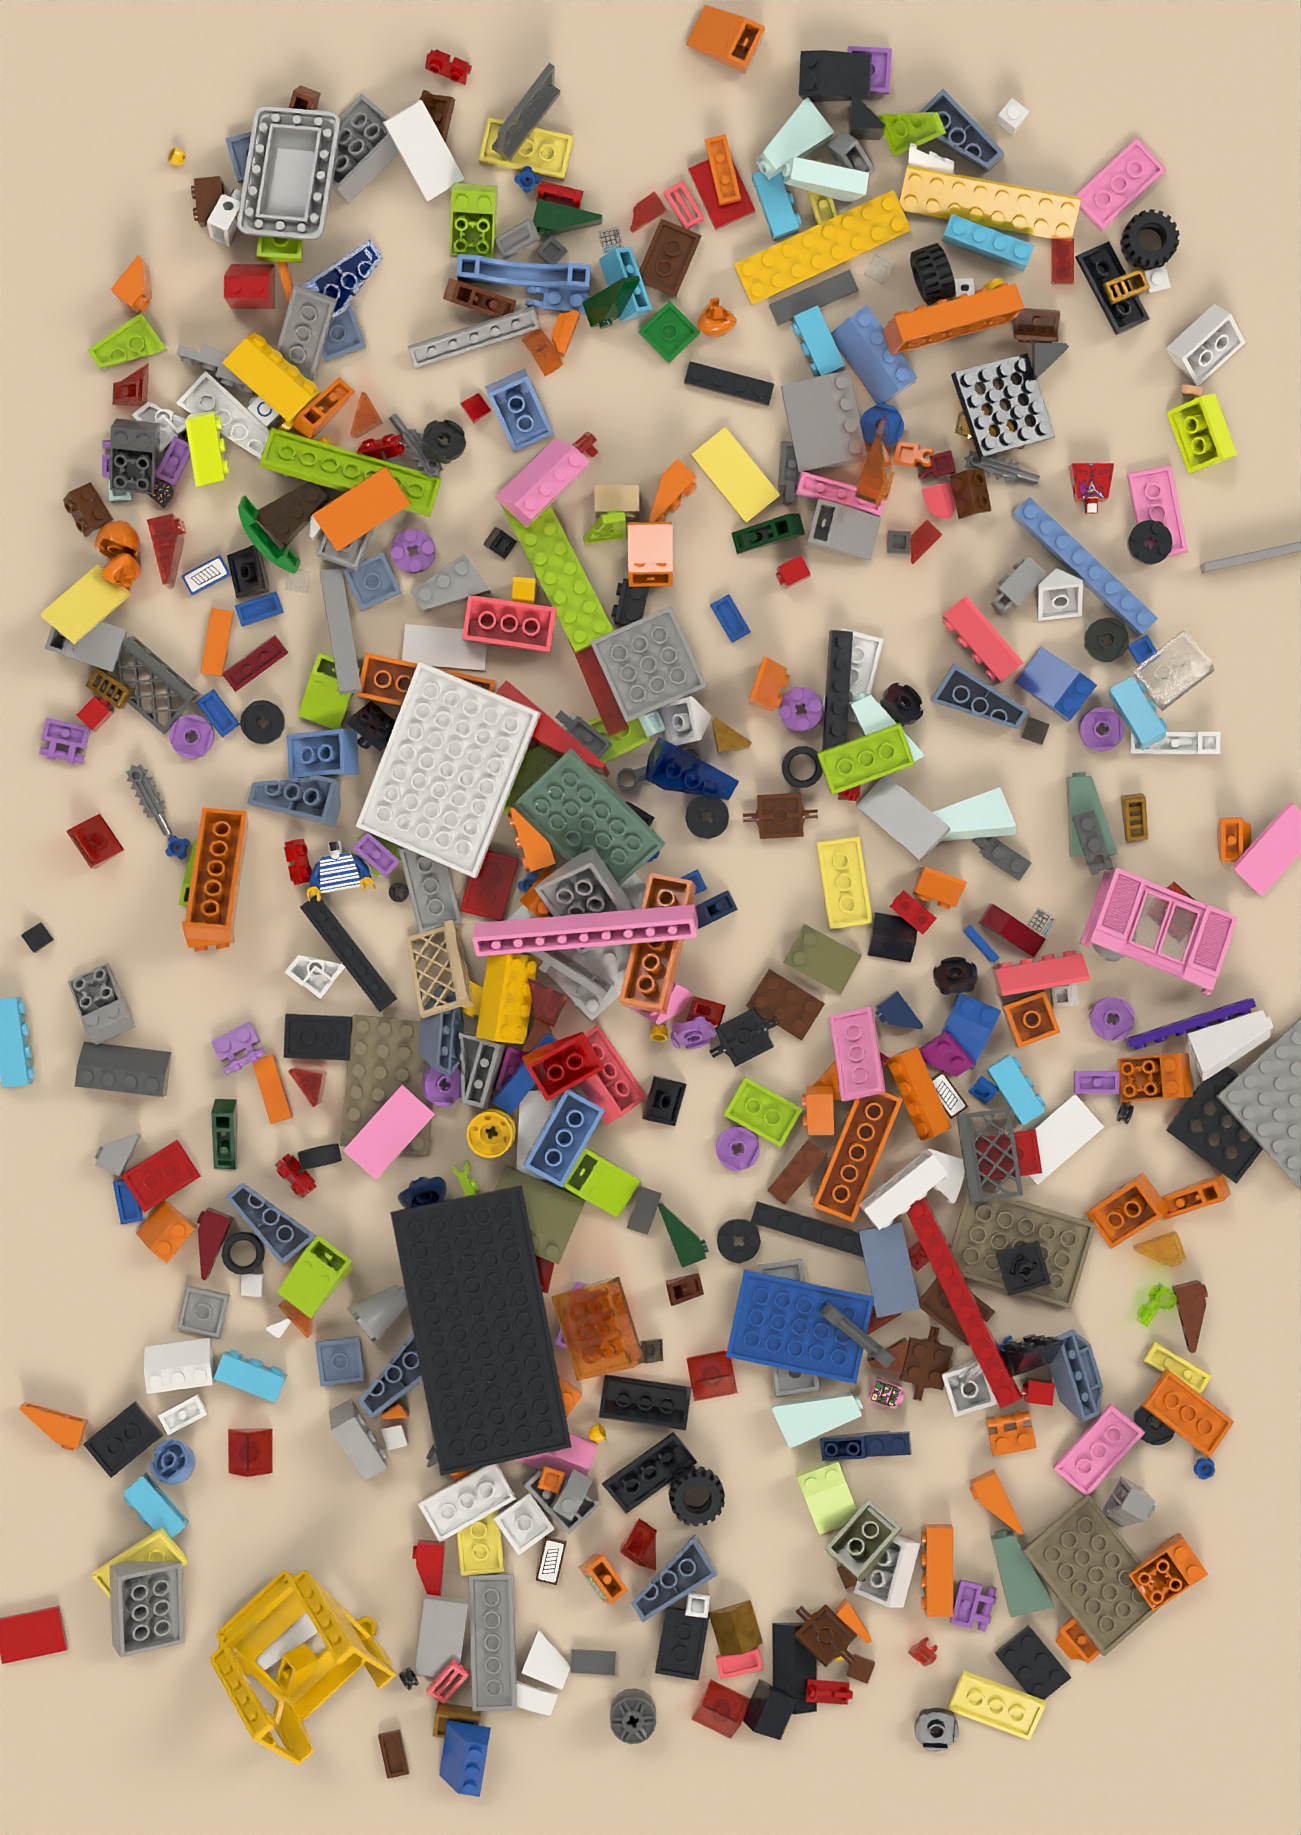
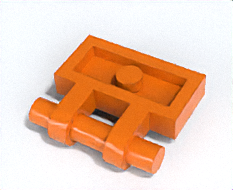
(1014, 1439)

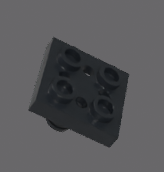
(372, 725)
(1037, 1275)

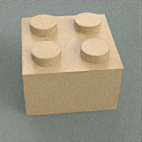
(617, 497)

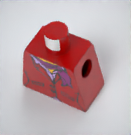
(1091, 483)

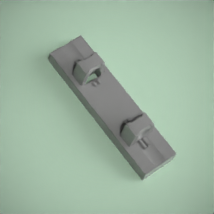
(573, 970)

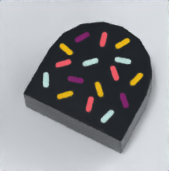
(163, 493)

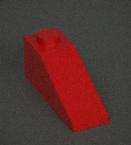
(429, 1563)

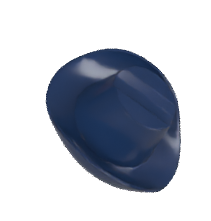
(423, 1192)

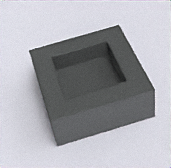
(551, 251)
(899, 542)

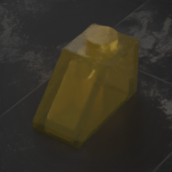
(1163, 1249)

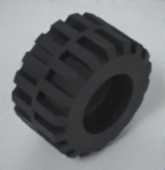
(1159, 224)
(932, 273)
(701, 1513)

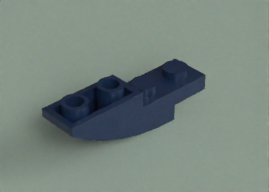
(865, 1445)

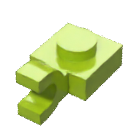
(469, 1186)

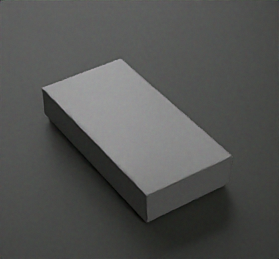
(517, 238)

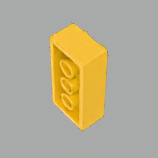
(506, 998)

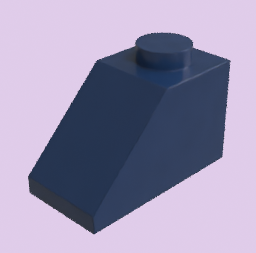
(714, 909)
(897, 1012)

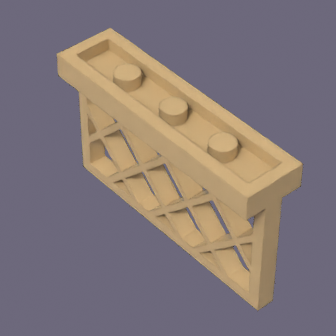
(458, 969)

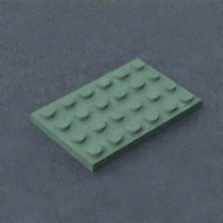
(583, 813)

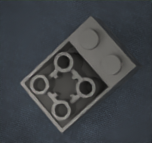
(134, 456)

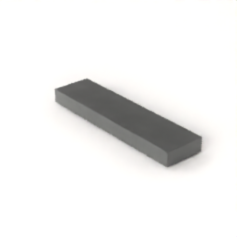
(818, 294)

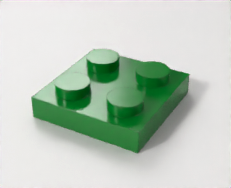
(669, 332)

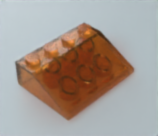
(876, 474)
(598, 1329)

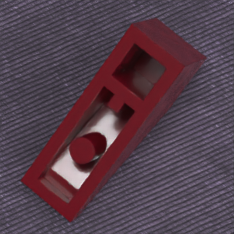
(1012, 930)
(211, 1236)

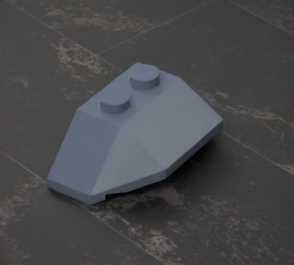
(440, 1036)
(1077, 1377)

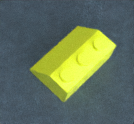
(1201, 433)
(206, 447)

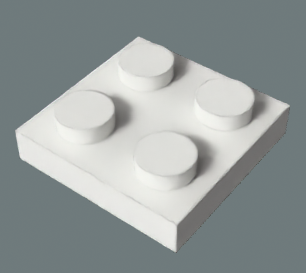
(523, 1523)

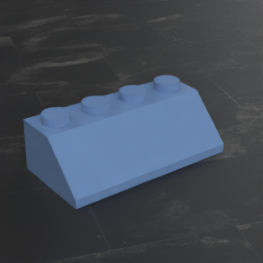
(866, 351)
(563, 1137)

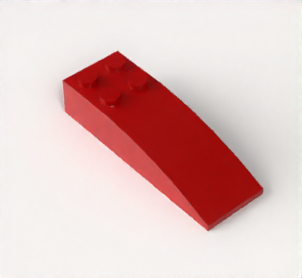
(551, 735)

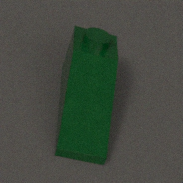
(558, 218)
(610, 302)
(768, 532)
(224, 1133)
(684, 1239)

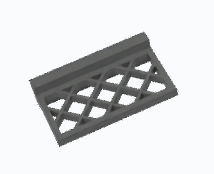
(527, 114)
(161, 671)
(969, 1155)

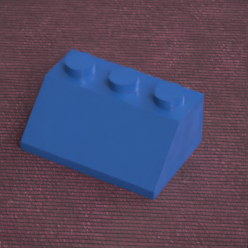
(464, 1757)

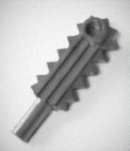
(411, 440)
(999, 468)
(149, 798)

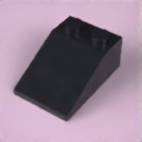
(834, 75)

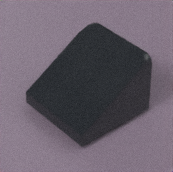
(500, 542)
(37, 937)

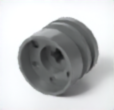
(642, 1707)

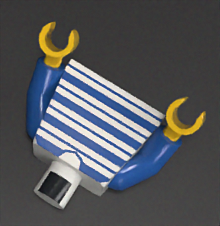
(338, 872)

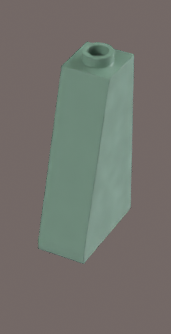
(1081, 799)
(1019, 1580)

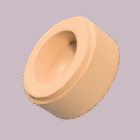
(1191, 390)

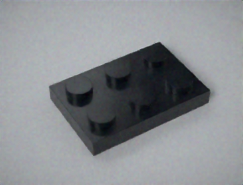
(317, 1037)
(123, 1439)
(681, 1644)
(1032, 1664)

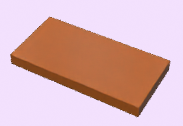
(361, 508)
(1187, 1413)

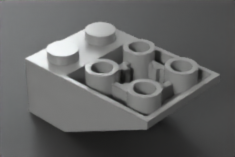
(843, 530)
(96, 648)
(101, 1004)

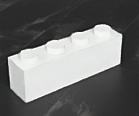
(903, 1190)

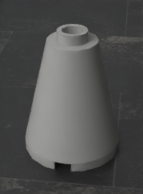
(379, 1311)

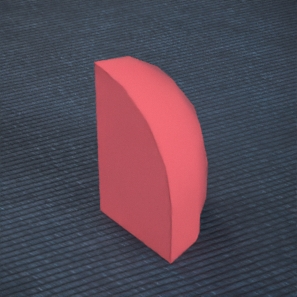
(940, 500)

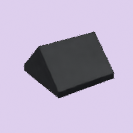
(863, 122)
(248, 572)
(892, 938)
(664, 1100)
(769, 1710)

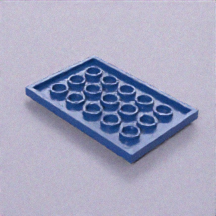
(783, 1328)

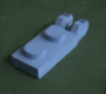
(558, 299)

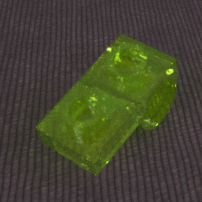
(1148, 1311)

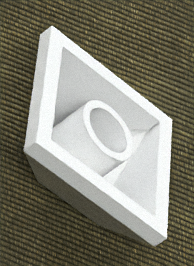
(1060, 596)
(684, 721)

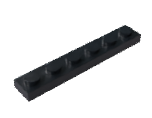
(837, 688)
(349, 953)
(807, 1228)

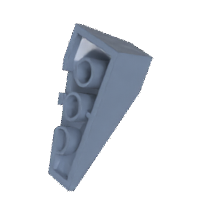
(306, 798)

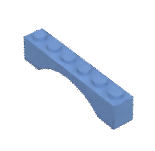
(499, 272)

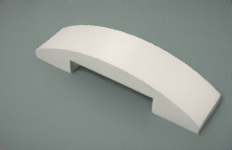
(1182, 744)
(534, 1699)

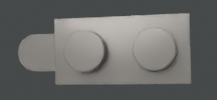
(1018, 584)

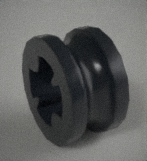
(392, 892)
(1124, 1113)
(408, 1678)

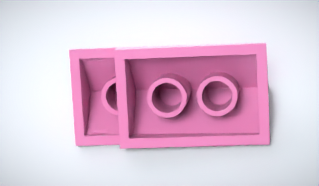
(565, 1460)

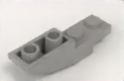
(210, 360)

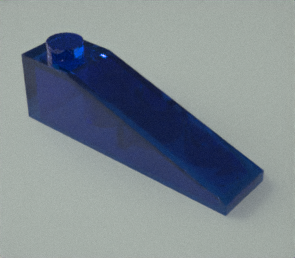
(346, 276)
(682, 772)

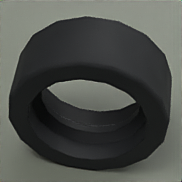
(786, 768)
(319, 1156)
(229, 1263)

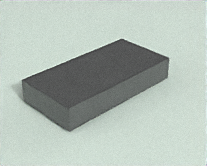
(593, 1662)

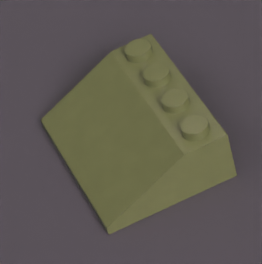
(549, 1210)

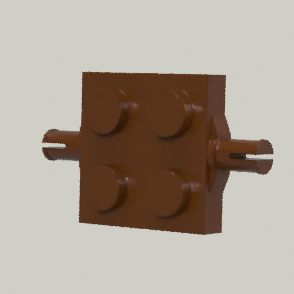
(780, 815)
(926, 1363)
(825, 1635)

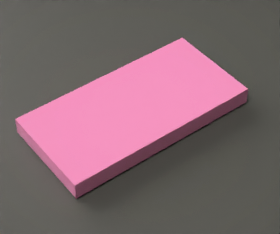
(1119, 184)
(1156, 499)
(1271, 851)
(857, 1054)
(389, 1132)
(1098, 1449)

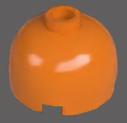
(117, 538)

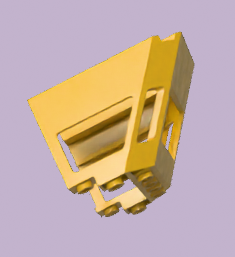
(261, 1625)

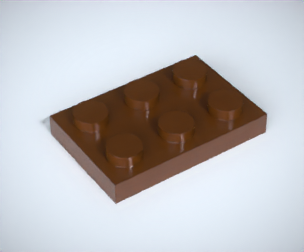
(669, 257)
(789, 1003)
(937, 1306)

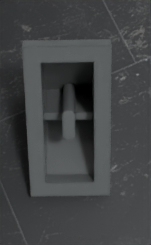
(1045, 355)
(644, 1210)

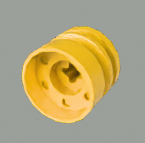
(480, 1138)

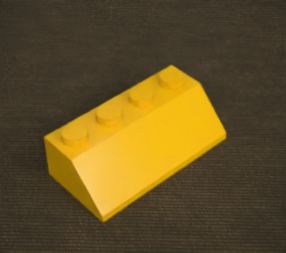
(271, 376)

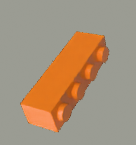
(919, 1093)
(938, 1570)

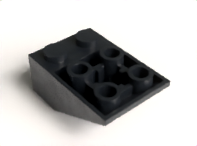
(1030, 1353)

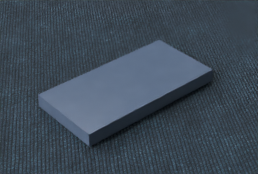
(889, 1270)

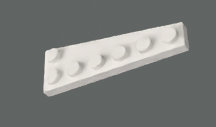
(237, 421)

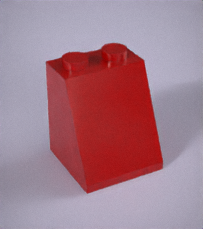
(250, 286)

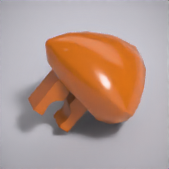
(715, 319)
(122, 570)

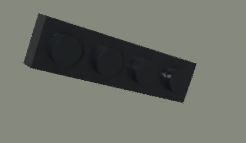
(729, 383)

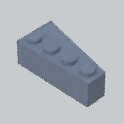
(963, 133)
(971, 695)
(273, 1226)
(394, 1382)
(682, 1575)

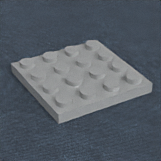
(648, 664)

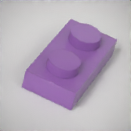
(174, 461)
(376, 854)
(1096, 1082)

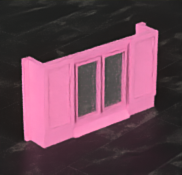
(1159, 928)

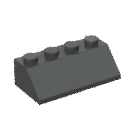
(123, 1069)

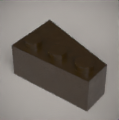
(292, 512)

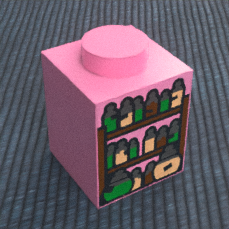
(886, 1392)

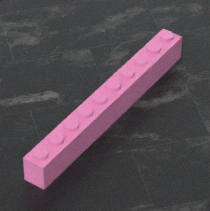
(585, 930)

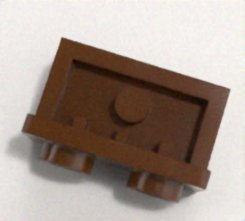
(440, 110)
(1036, 325)
(970, 493)
(87, 509)

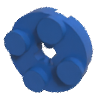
(873, 416)

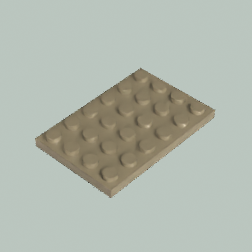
(381, 1061)
(1007, 1223)
(1088, 1572)

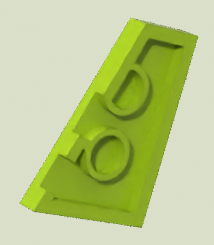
(910, 128)
(127, 343)
(607, 528)

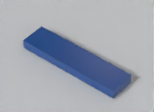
(518, 1084)

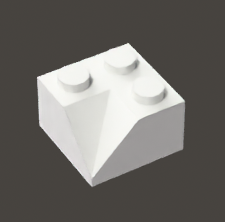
(967, 1397)

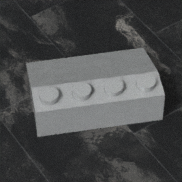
(362, 148)
(824, 422)
(582, 887)
(146, 1606)

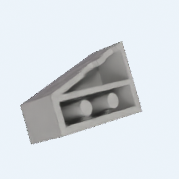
(450, 585)
(479, 1068)
(357, 1439)
(546, 1499)
(1128, 1504)

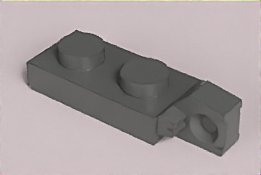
(788, 472)
(584, 733)
(1003, 857)

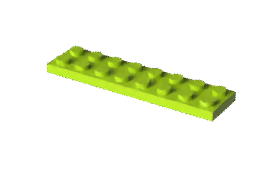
(343, 468)
(562, 578)

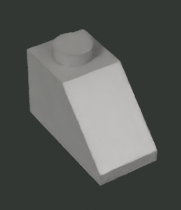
(849, 153)
(117, 1154)
(571, 1495)

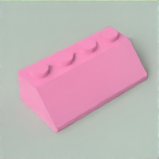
(542, 481)

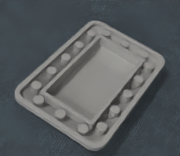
(289, 173)

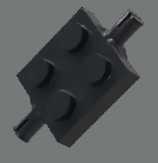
(744, 1037)

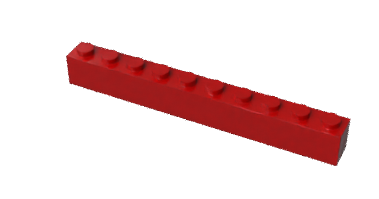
(963, 1303)

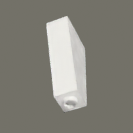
(1228, 1041)

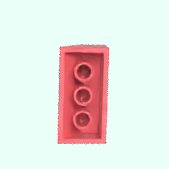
(509, 624)
(982, 640)
(1040, 974)
(615, 1085)

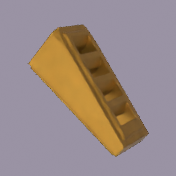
(1140, 281)
(124, 696)
(1141, 799)

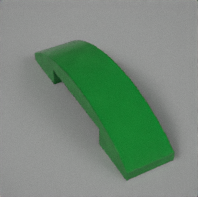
(281, 557)

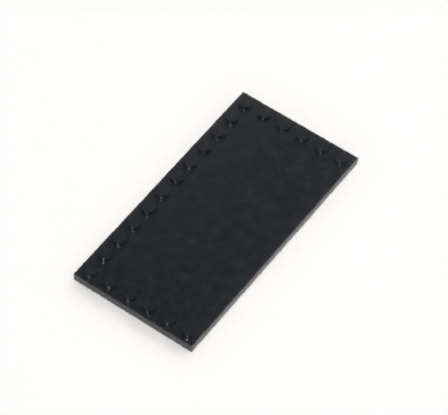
(480, 1329)

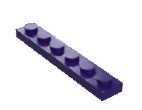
(1199, 1021)

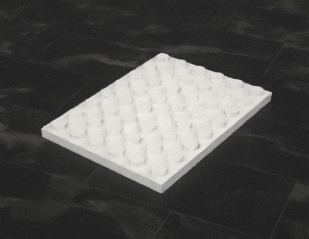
(448, 769)

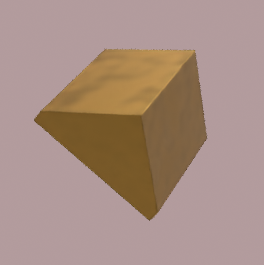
(727, 738)
(736, 1628)
(455, 1713)

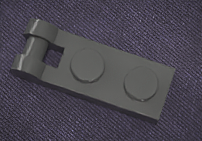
(1092, 842)

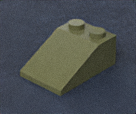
(822, 958)
(863, 1540)

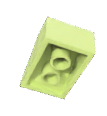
(827, 1495)

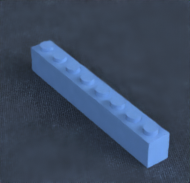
(1084, 567)

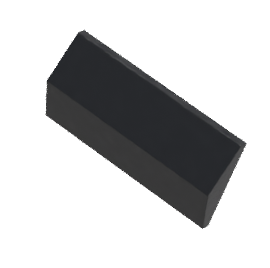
(1101, 266)
(645, 1402)
(649, 1472)
(792, 1665)

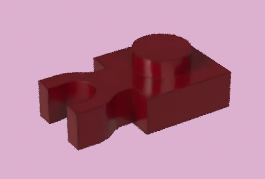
(941, 465)

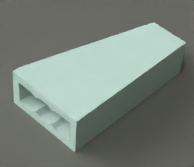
(798, 137)
(826, 179)
(873, 717)
(978, 817)
(811, 1417)

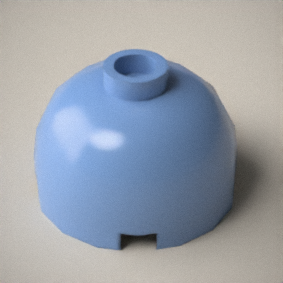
(173, 1462)

